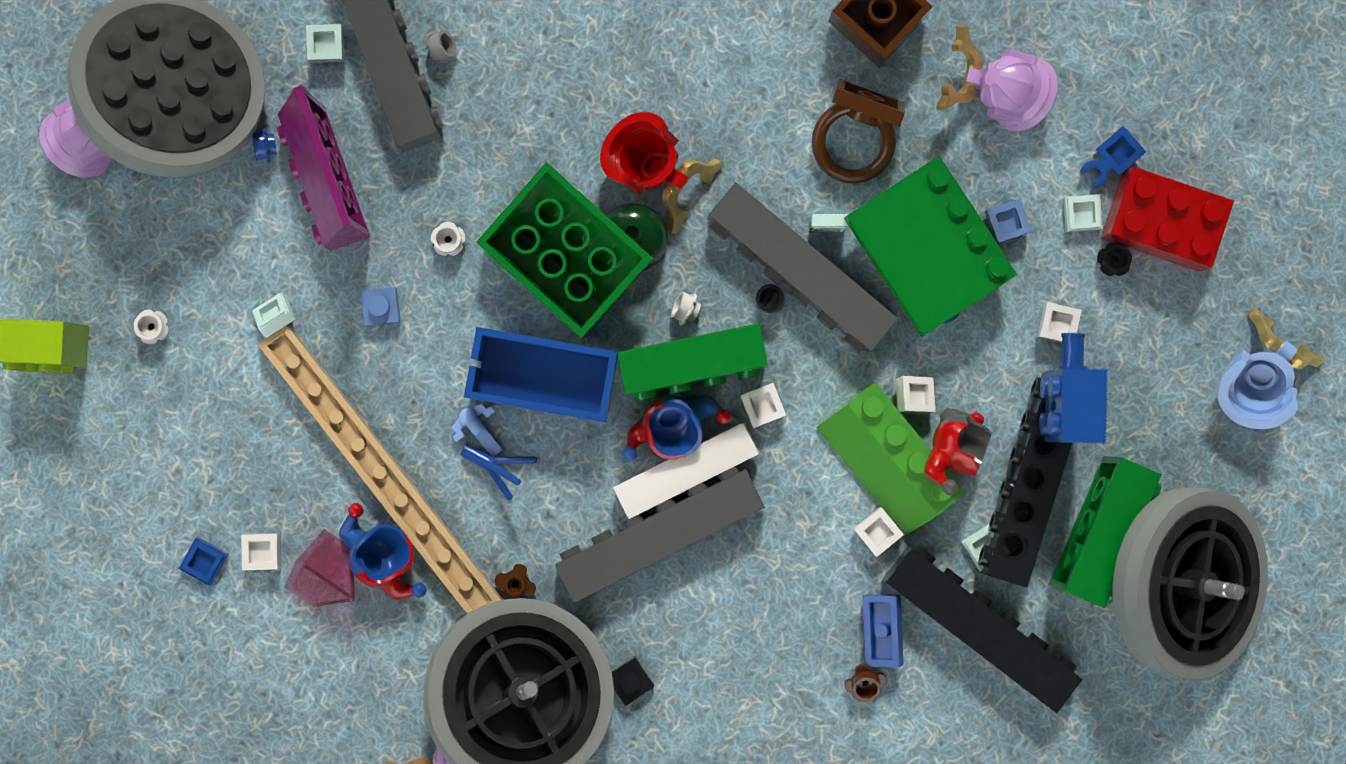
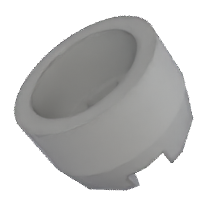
(441, 46)

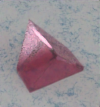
(323, 572)

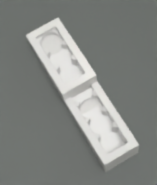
(684, 473)

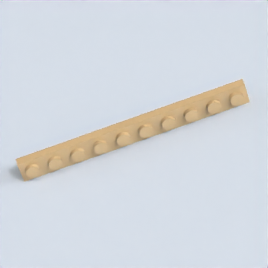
(378, 469)

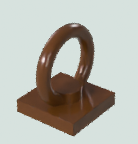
(864, 107)

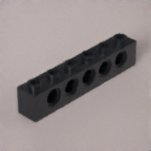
(1039, 499)

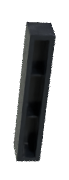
(982, 629)

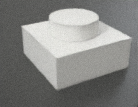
(1058, 320)
(915, 395)
(763, 405)
(878, 531)
(261, 551)

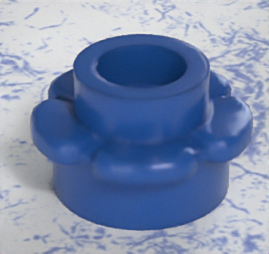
(264, 145)

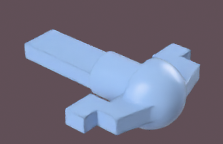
(469, 418)

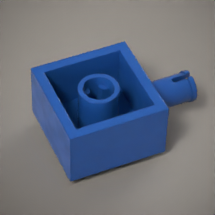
(1074, 397)

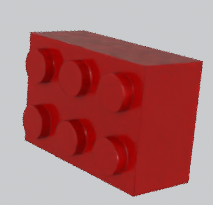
(1167, 219)

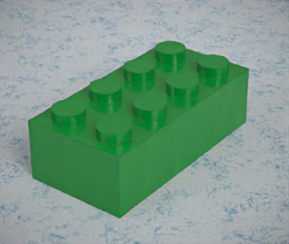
(693, 360)
(1109, 508)

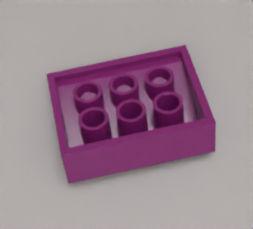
(321, 171)

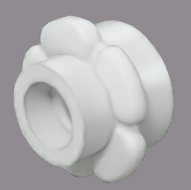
(440, 233)
(685, 308)
(142, 323)

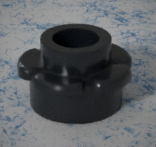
(1123, 259)

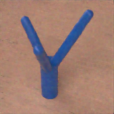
(491, 464)

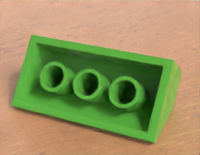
(887, 458)

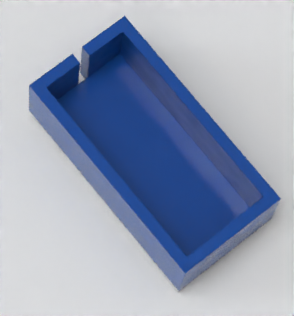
(541, 374)

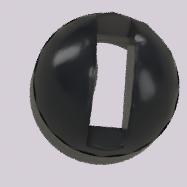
(764, 296)

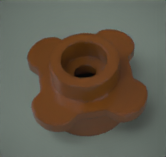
(518, 574)
(867, 691)

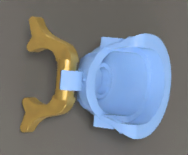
(1259, 386)

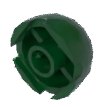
(643, 227)

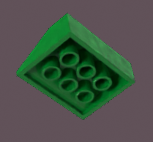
(930, 246)
(565, 250)

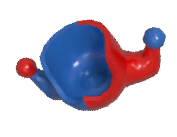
(673, 426)
(379, 555)

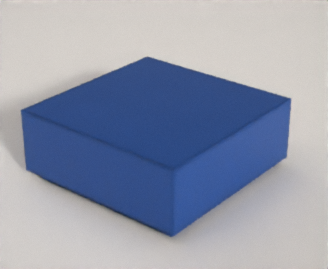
(203, 561)

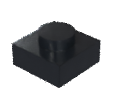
(631, 681)

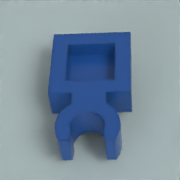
(1116, 154)

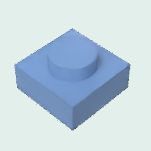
(1007, 221)
(380, 306)

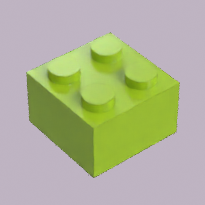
(43, 345)

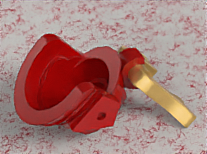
(644, 157)

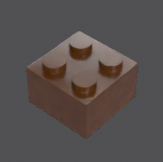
(878, 25)

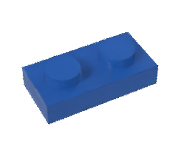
(883, 630)

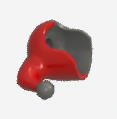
(957, 446)

